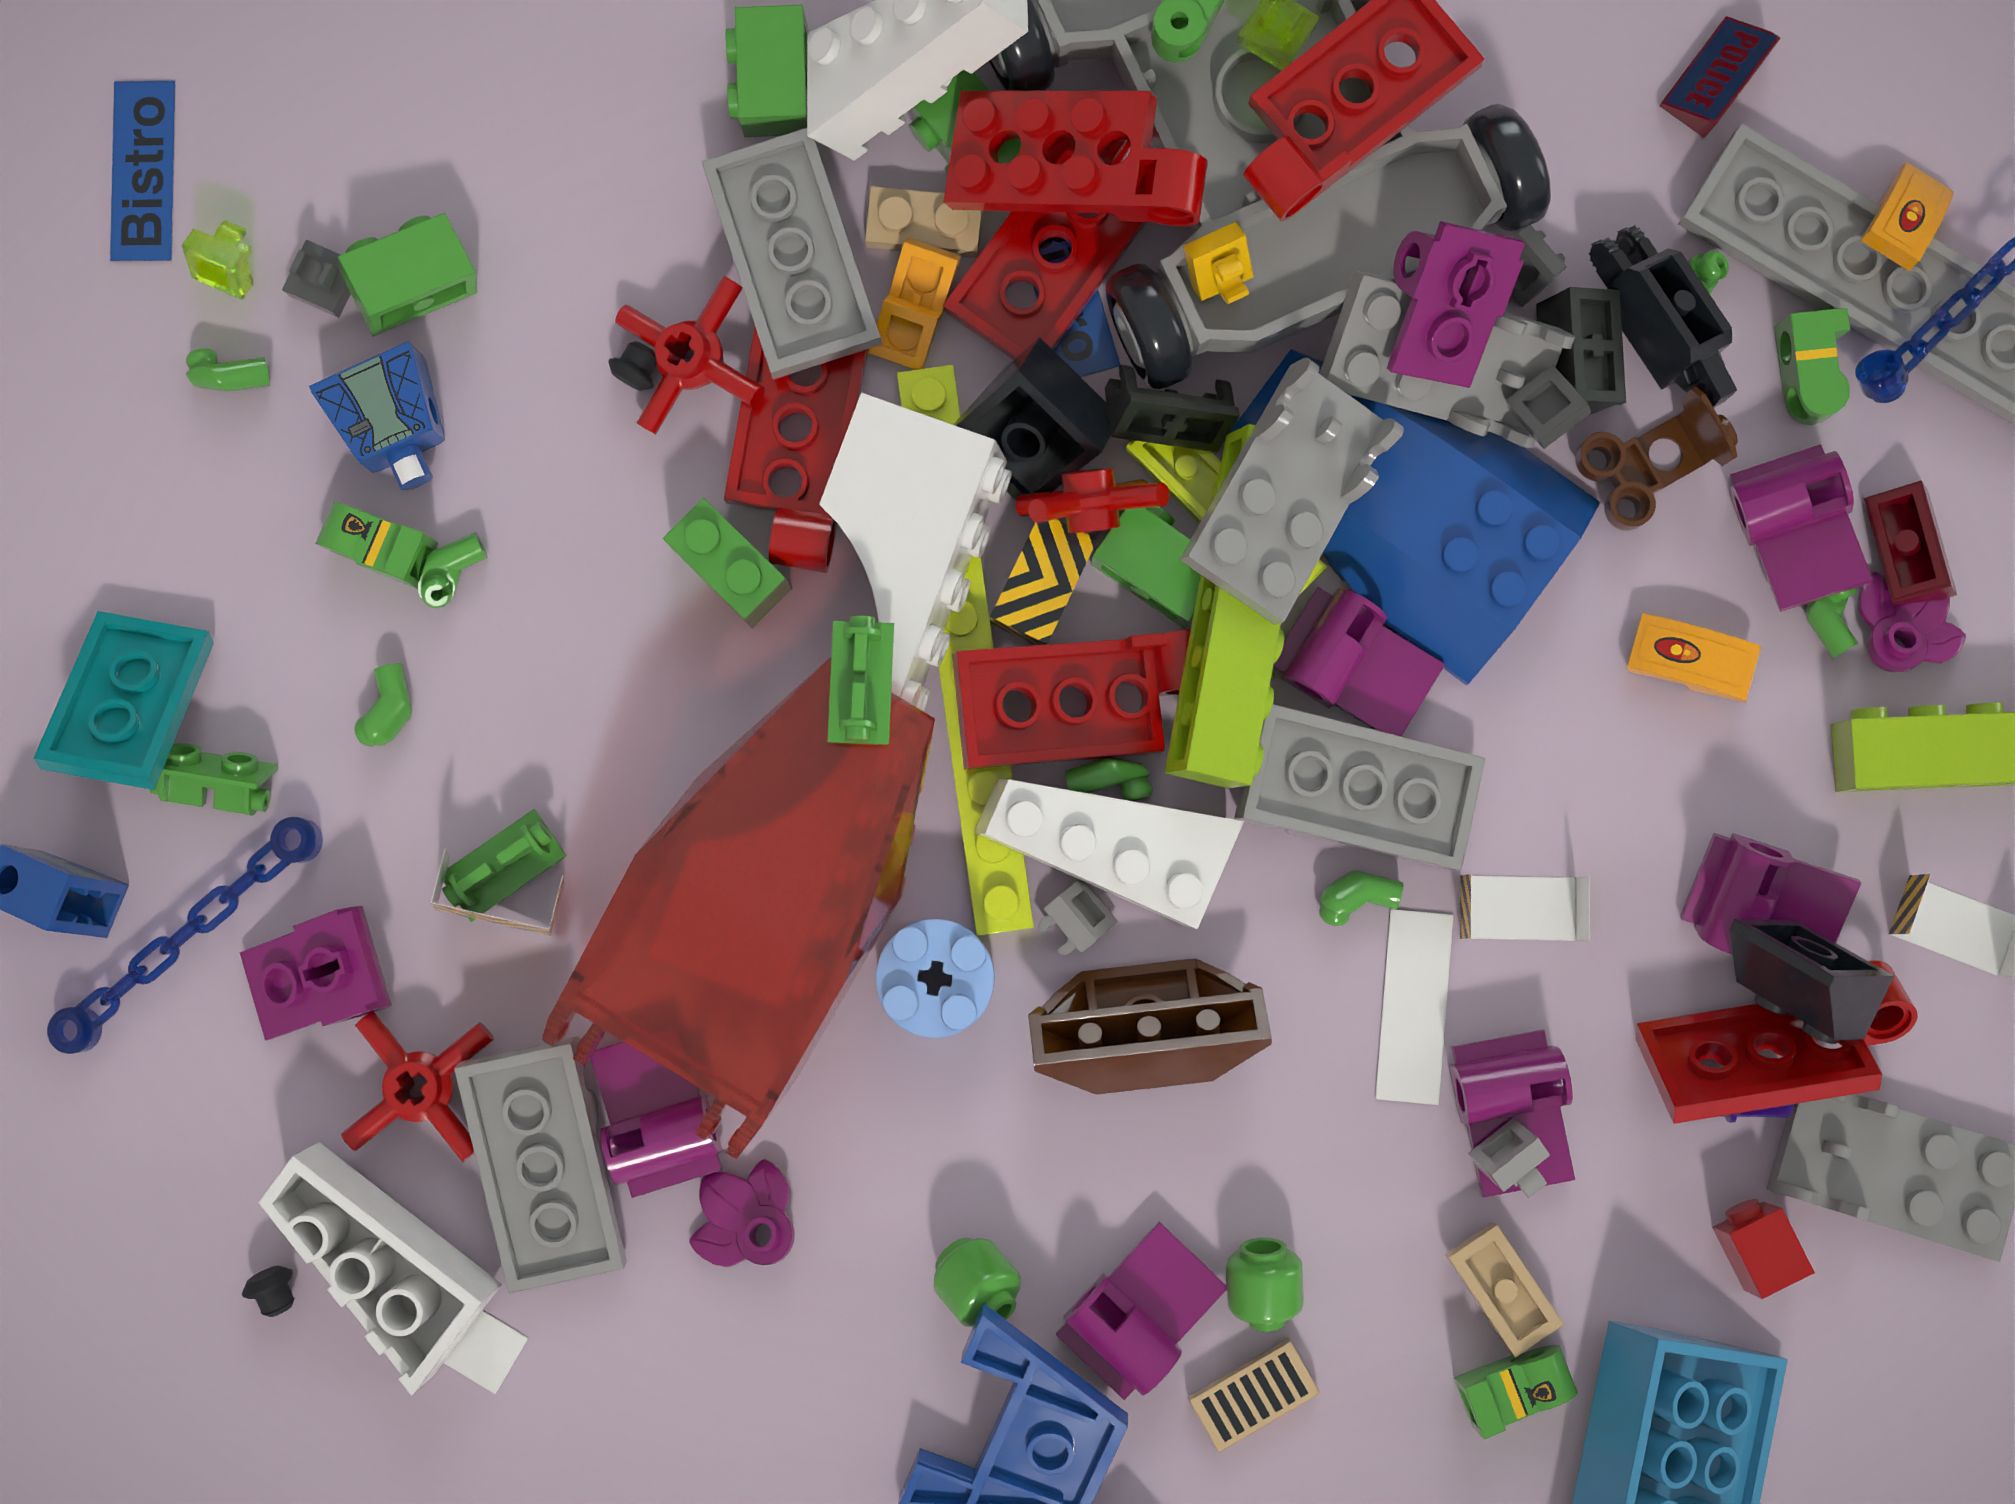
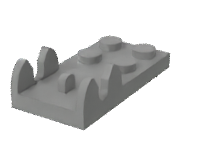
(791, 253)
(1368, 332)
(1289, 491)
(1363, 788)
(541, 1165)
(1899, 1171)

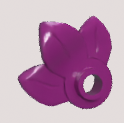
(1917, 625)
(737, 1211)

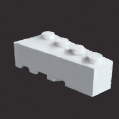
(894, 55)
(1127, 848)
(380, 1260)

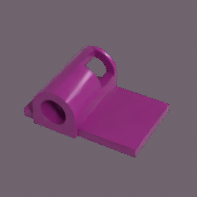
(1455, 300)
(1801, 525)
(1353, 662)
(1786, 887)
(316, 974)
(1518, 1080)
(651, 1122)
(1137, 1315)

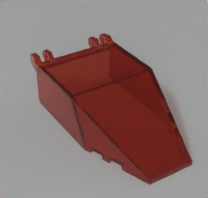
(754, 906)

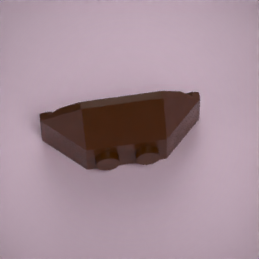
(1148, 1027)

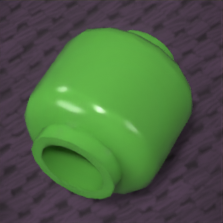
(975, 1274)
(1264, 1284)

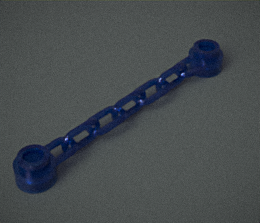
(1883, 372)
(90, 1024)

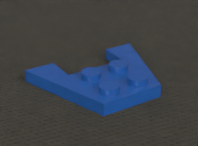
(1046, 1442)

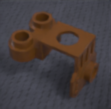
(1695, 430)

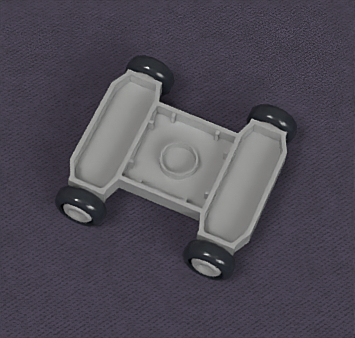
(1305, 264)

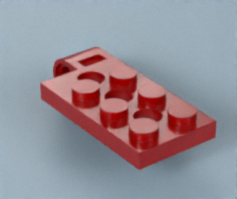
(1300, 169)
(1144, 187)
(1062, 287)
(801, 528)
(1041, 672)
(1754, 1081)

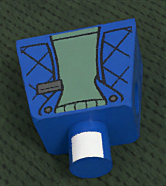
(386, 413)
(36, 890)

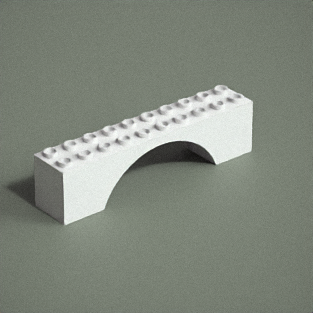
(916, 513)

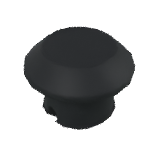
(634, 366)
(270, 1290)

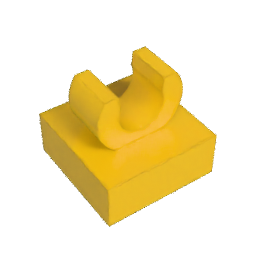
(1219, 264)

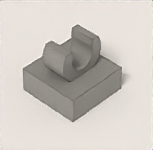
(1079, 916)
(1511, 1158)

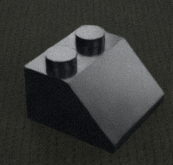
(1040, 419)
(1808, 977)

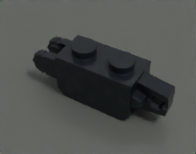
(1667, 314)

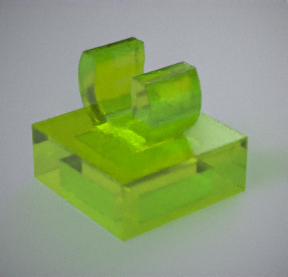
(1278, 31)
(220, 259)

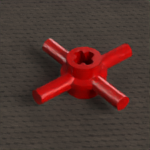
(706, 364)
(1091, 500)
(399, 1080)

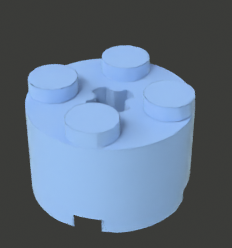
(908, 998)

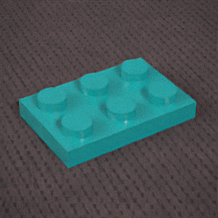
(124, 700)

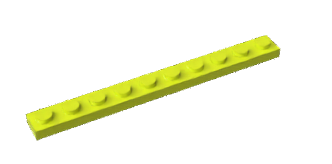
(994, 871)

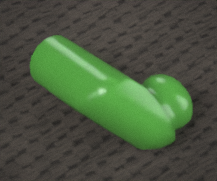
(444, 567)
(390, 711)

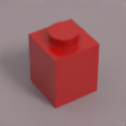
(1762, 1248)

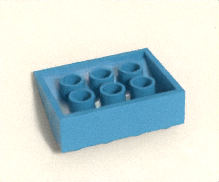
(1678, 1420)

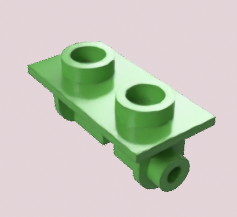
(861, 681)
(233, 776)
(502, 865)

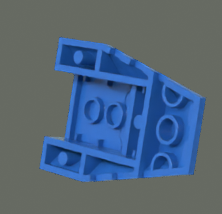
(1451, 532)

